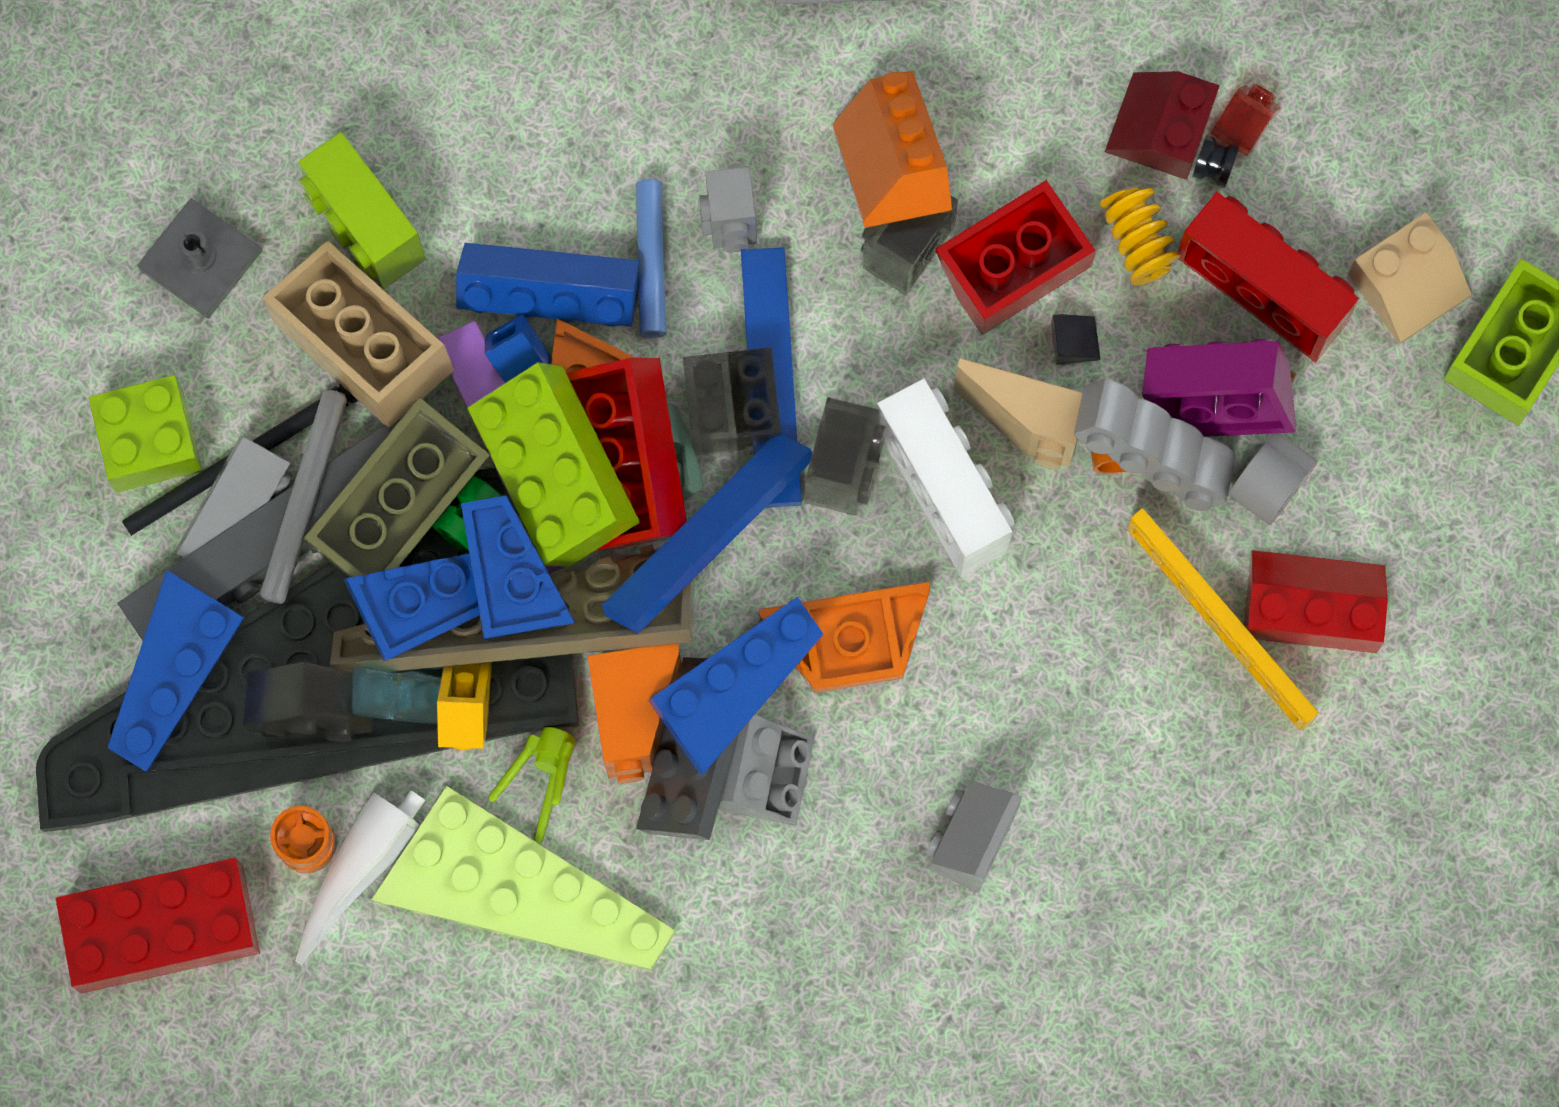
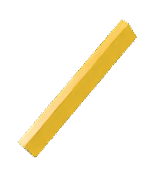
(1222, 620)

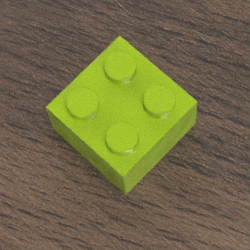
(145, 433)

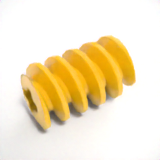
(1139, 234)

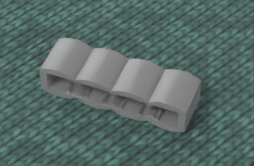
(1154, 444)

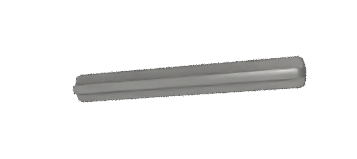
(303, 496)

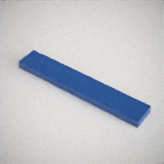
(768, 327)
(707, 533)

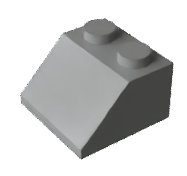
(974, 834)

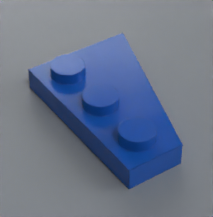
(508, 573)

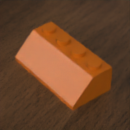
(892, 152)

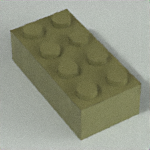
(397, 493)

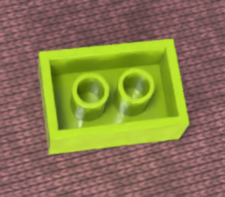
(360, 211)
(1512, 346)

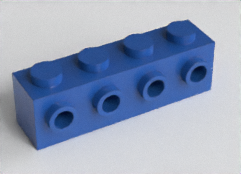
(547, 284)

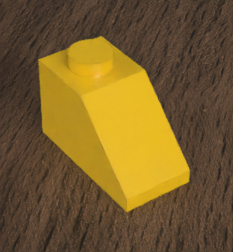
(464, 706)

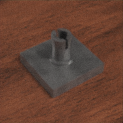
(199, 258)

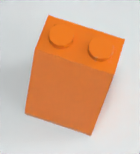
(625, 718)

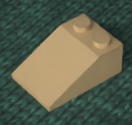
(1025, 410)

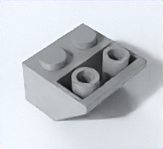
(767, 772)

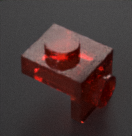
(1246, 117)

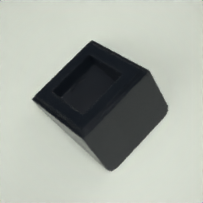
(1074, 338)

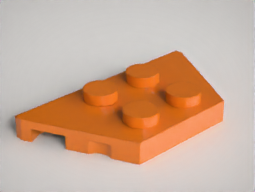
(863, 636)

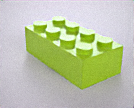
(553, 465)

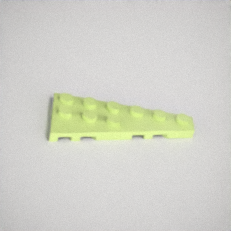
(496, 879)

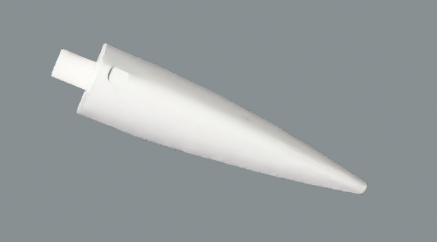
(367, 851)

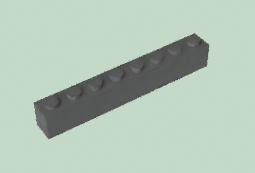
(239, 557)

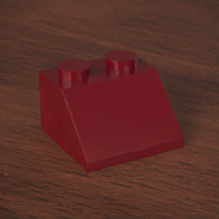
(1163, 120)

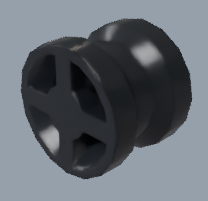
(1215, 161)

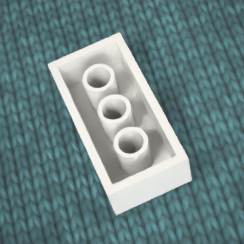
(944, 477)

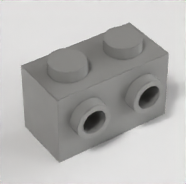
(729, 209)

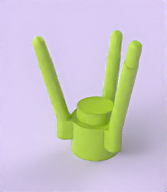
(552, 756)

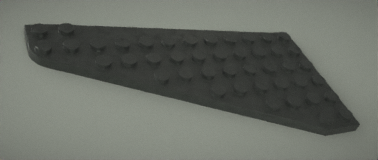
(220, 758)

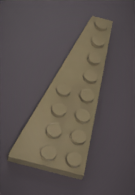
(592, 630)

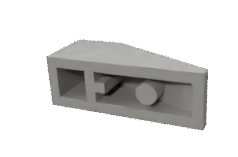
(240, 488)

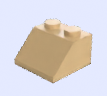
(1411, 278)

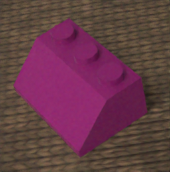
(1223, 386)

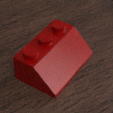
(1015, 257)
(1316, 601)

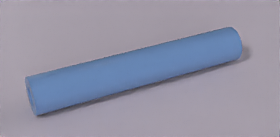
(651, 258)

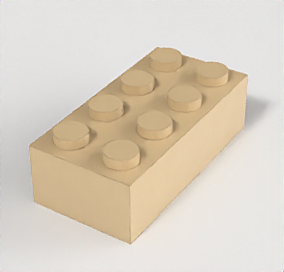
(358, 333)

